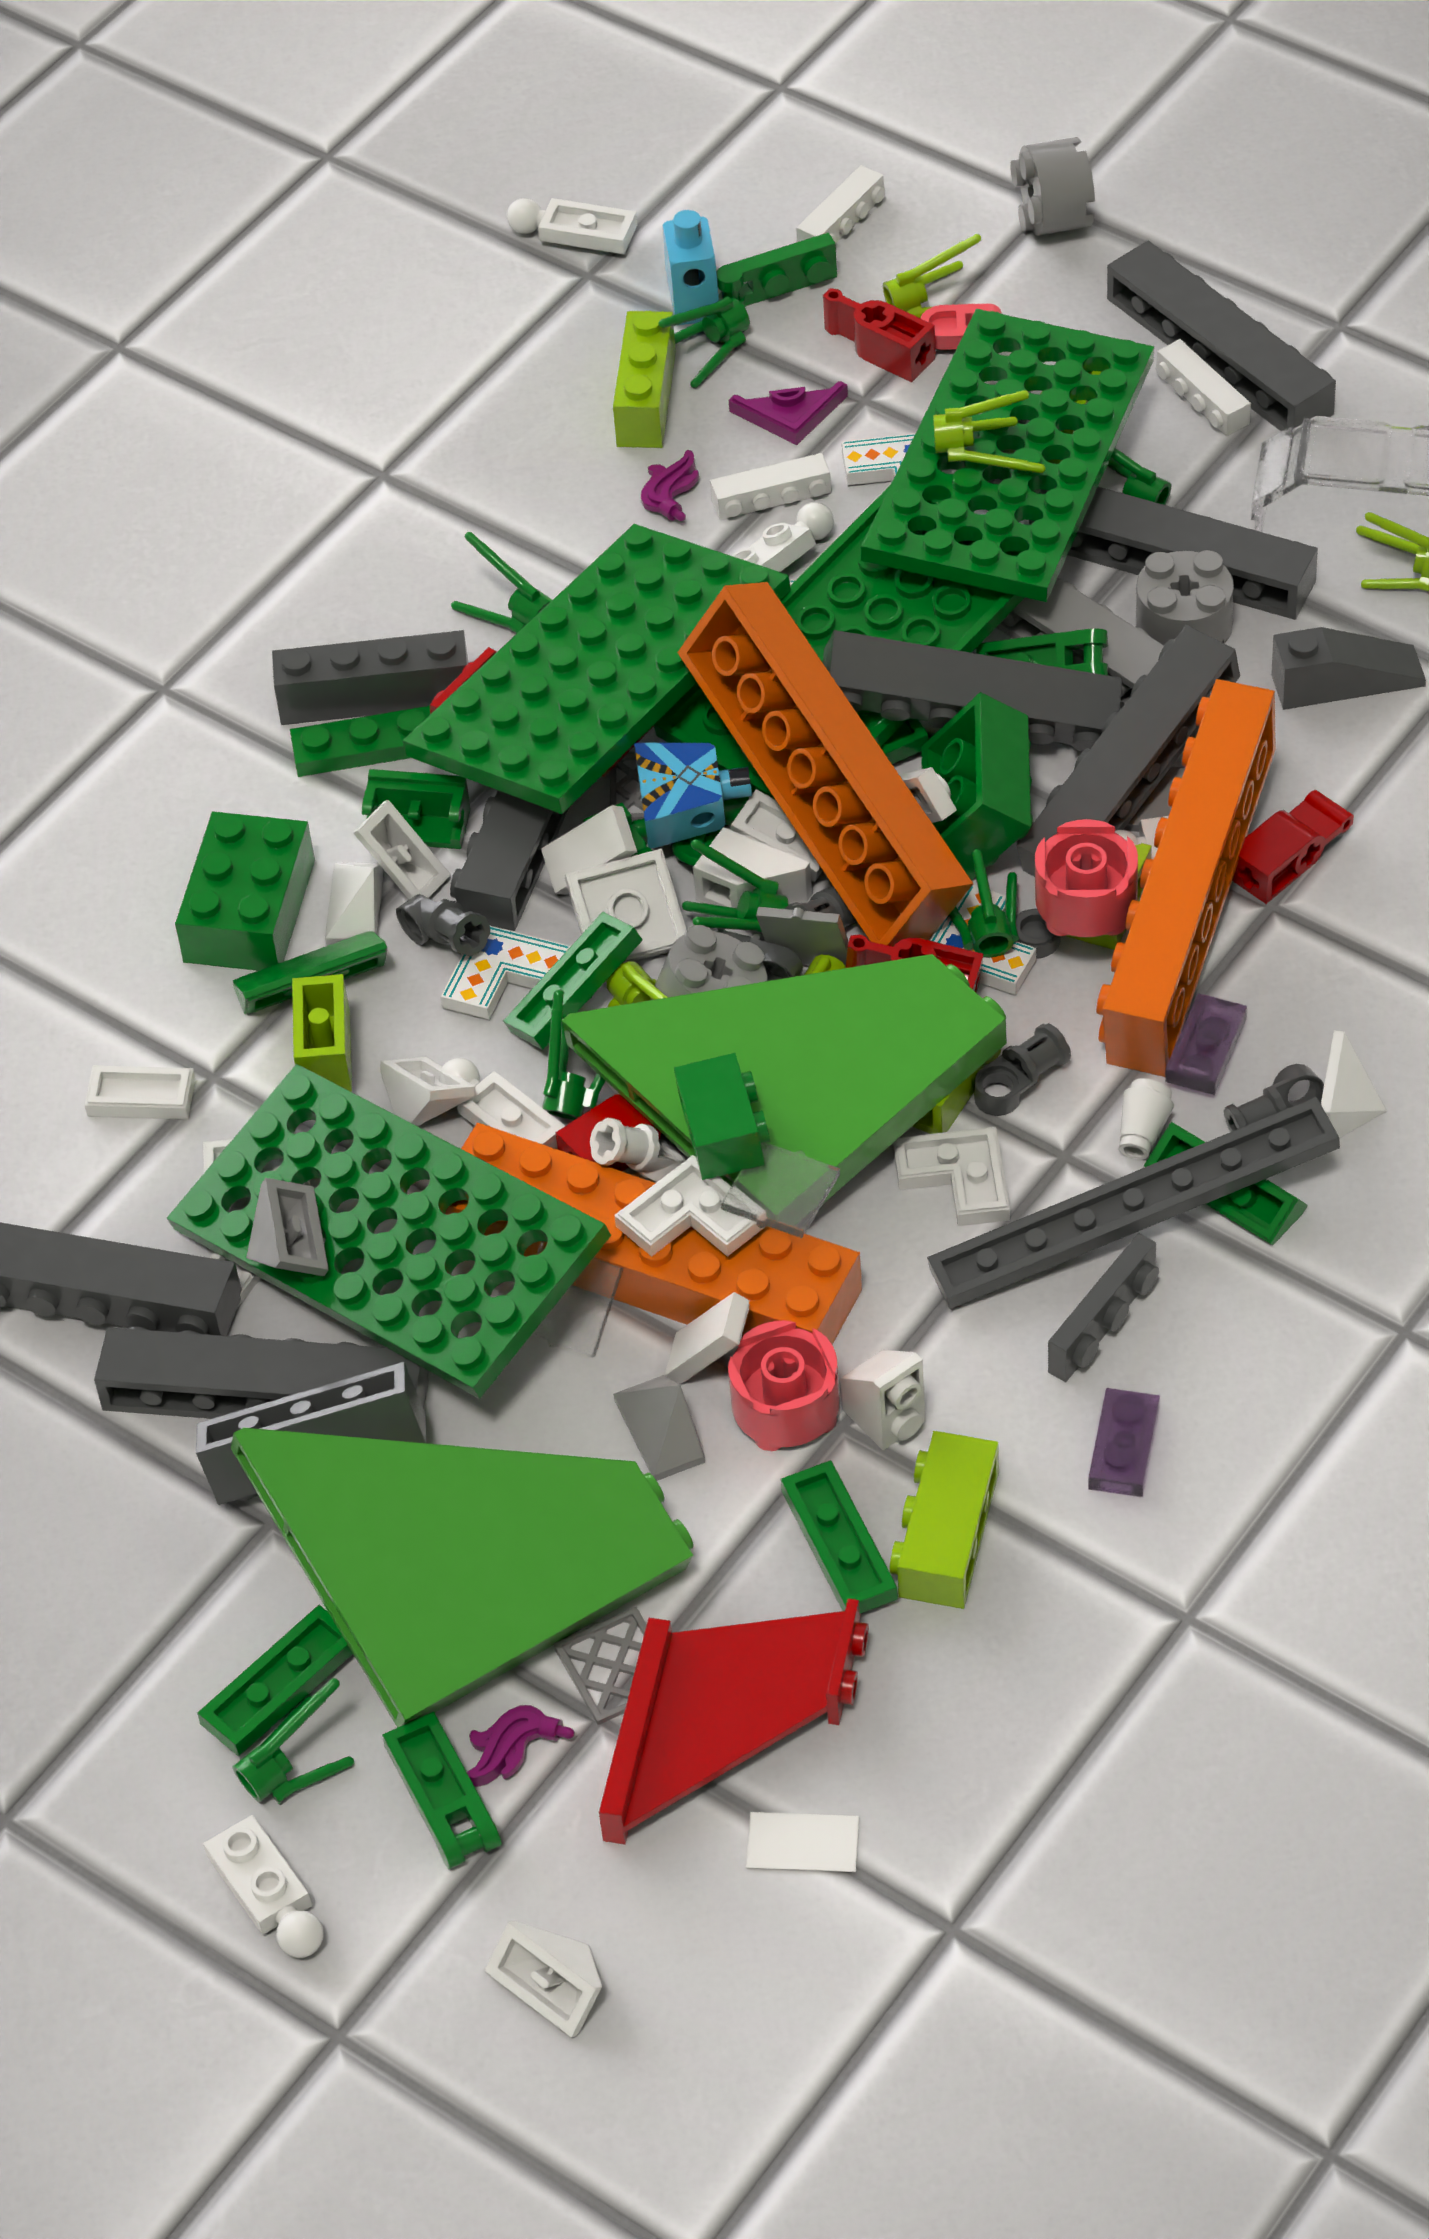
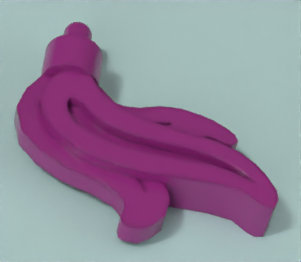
(667, 483)
(507, 1739)

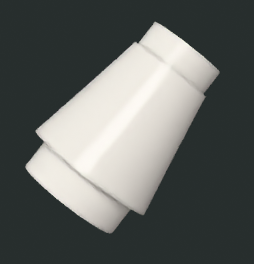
(1143, 1116)

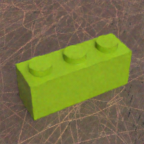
(644, 380)
(945, 1519)

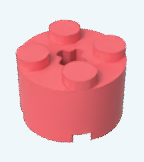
(1085, 879)
(784, 1385)

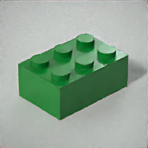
(988, 772)
(245, 891)

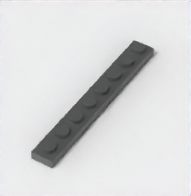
(1133, 1202)

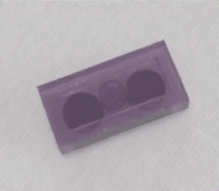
(1206, 1044)
(1124, 1442)

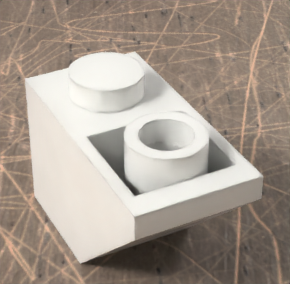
(723, 888)
(886, 1396)

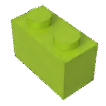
(322, 1027)

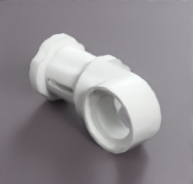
(634, 1146)

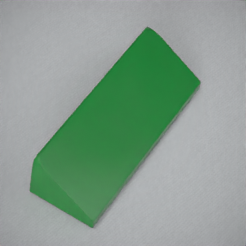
(344, 957)
(1258, 1207)

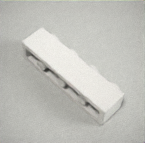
(844, 205)
(1203, 387)
(770, 486)

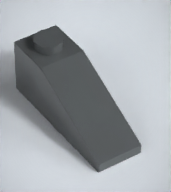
(1340, 665)

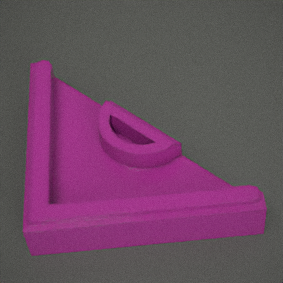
(790, 411)

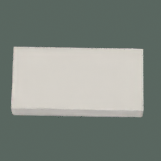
(590, 844)
(140, 1092)
(707, 1338)

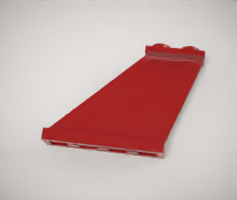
(720, 1698)

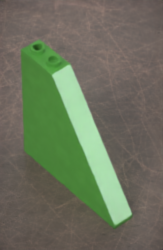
(833, 1054)
(458, 1554)

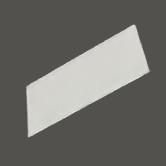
(802, 1842)

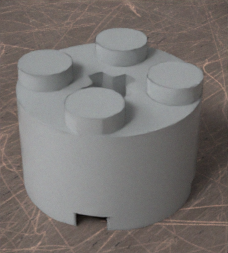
(1053, 186)
(1184, 591)
(708, 962)

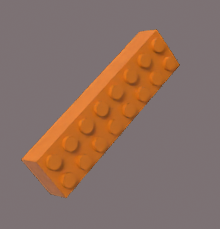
(823, 766)
(1188, 877)
(776, 1271)

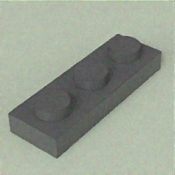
(1103, 1308)

